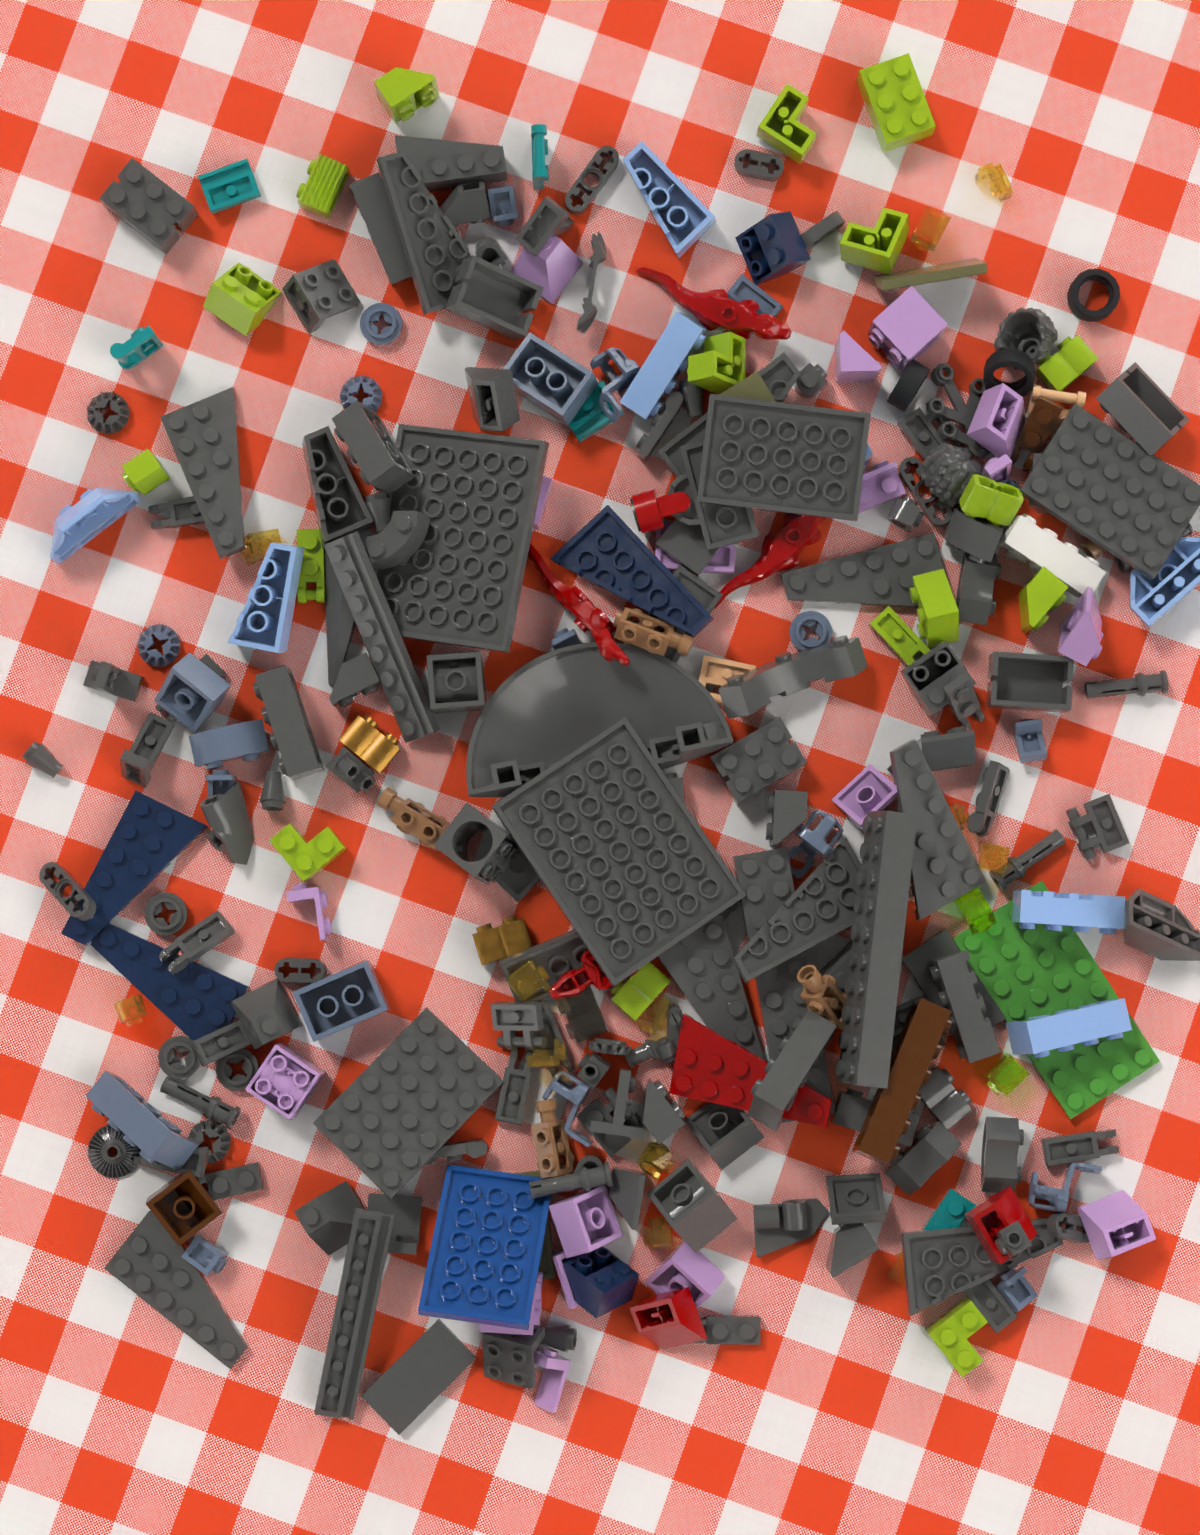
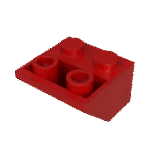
(994, 1216)
(669, 1319)

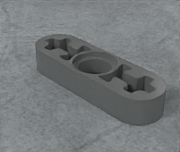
(589, 169)
(908, 479)
(77, 893)

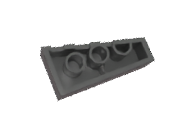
(334, 492)

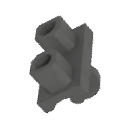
(352, 771)

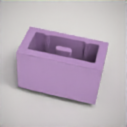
(998, 420)
(1115, 1225)

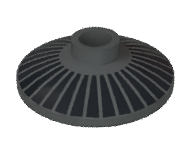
(100, 1158)

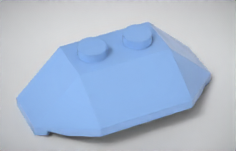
(88, 518)
(1173, 582)

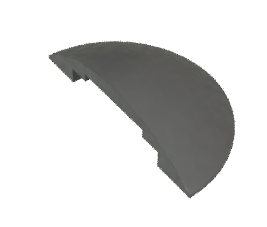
(576, 695)

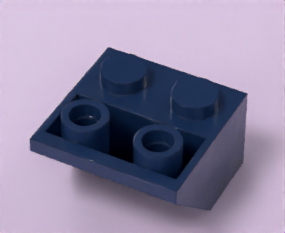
(772, 247)
(600, 1281)

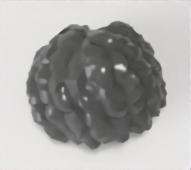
(1027, 331)
(948, 472)

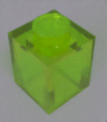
(975, 911)
(1006, 1075)

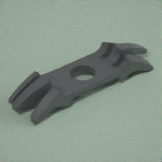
(598, 257)

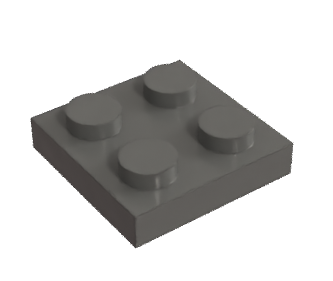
(855, 1198)

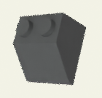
(724, 1132)

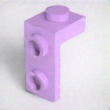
(303, 892)
(552, 1379)

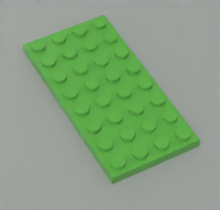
(1047, 973)

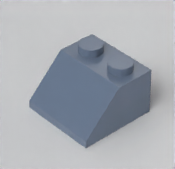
(192, 692)

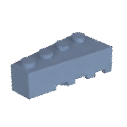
(140, 1122)

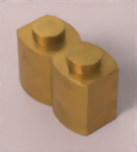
(370, 744)
(502, 940)

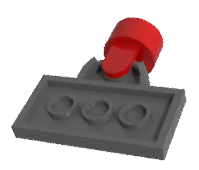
(719, 523)

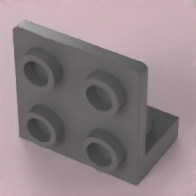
(320, 294)
(406, 1222)
(511, 1356)

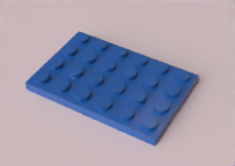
(485, 1249)

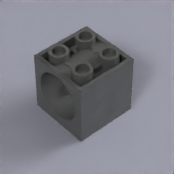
(456, 682)
(459, 832)
(691, 1206)

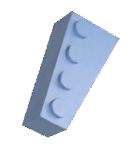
(664, 365)
(1068, 910)

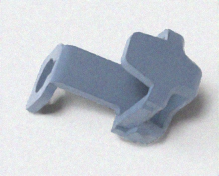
(618, 383)
(814, 840)
(575, 1095)
(1057, 1197)

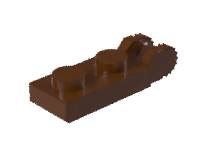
(1036, 430)

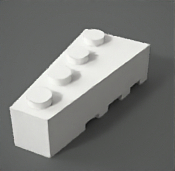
(1041, 548)

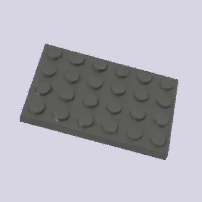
(783, 457)
(1112, 491)
(408, 1103)

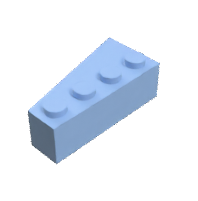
(670, 201)
(271, 601)
(1069, 1028)

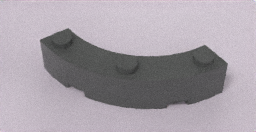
(791, 674)

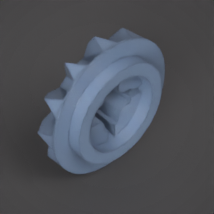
(372, 315)
(370, 388)
(808, 619)
(170, 649)

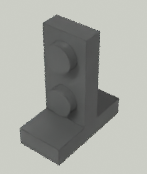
(544, 224)
(113, 680)
(145, 750)
(621, 1111)

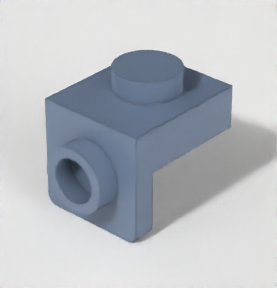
(502, 205)
(1029, 740)
(220, 782)
(1016, 1289)

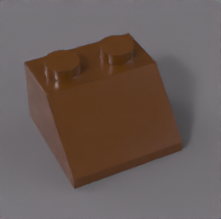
(183, 1207)

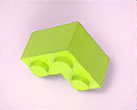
(781, 125)
(876, 247)
(720, 363)
(937, 608)
(304, 856)
(953, 1330)

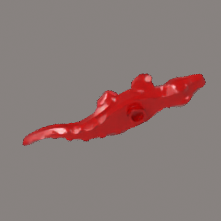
(717, 310)
(779, 551)
(582, 608)
(576, 980)

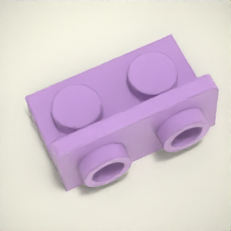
(880, 486)

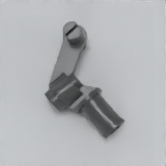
(665, 1047)

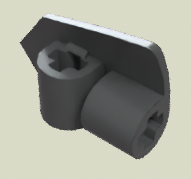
(230, 824)
(786, 1223)

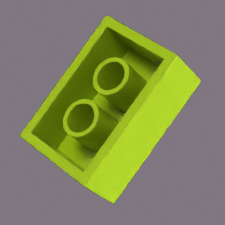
(895, 102)

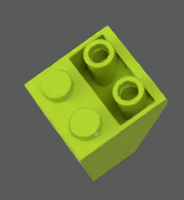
(405, 92)
(241, 298)
(1037, 597)

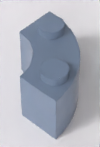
(229, 743)

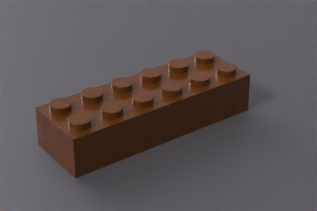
(907, 1072)

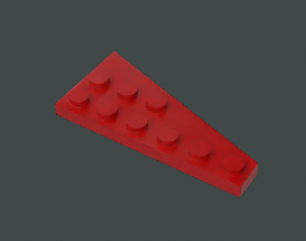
(724, 1074)

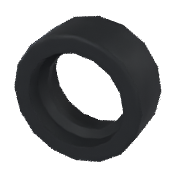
(1100, 276)
(1012, 358)
(908, 385)

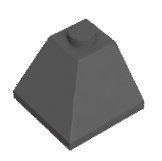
(266, 1013)
(627, 1193)
(330, 1217)
(848, 1247)

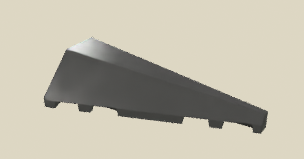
(339, 622)

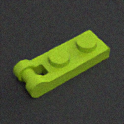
(312, 566)
(898, 636)

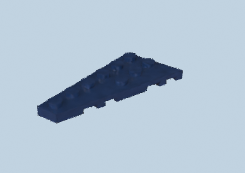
(622, 564)
(135, 855)
(192, 999)

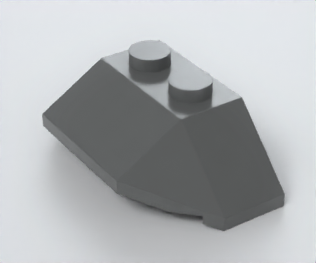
(1159, 928)

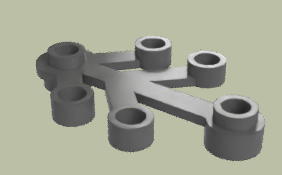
(962, 414)

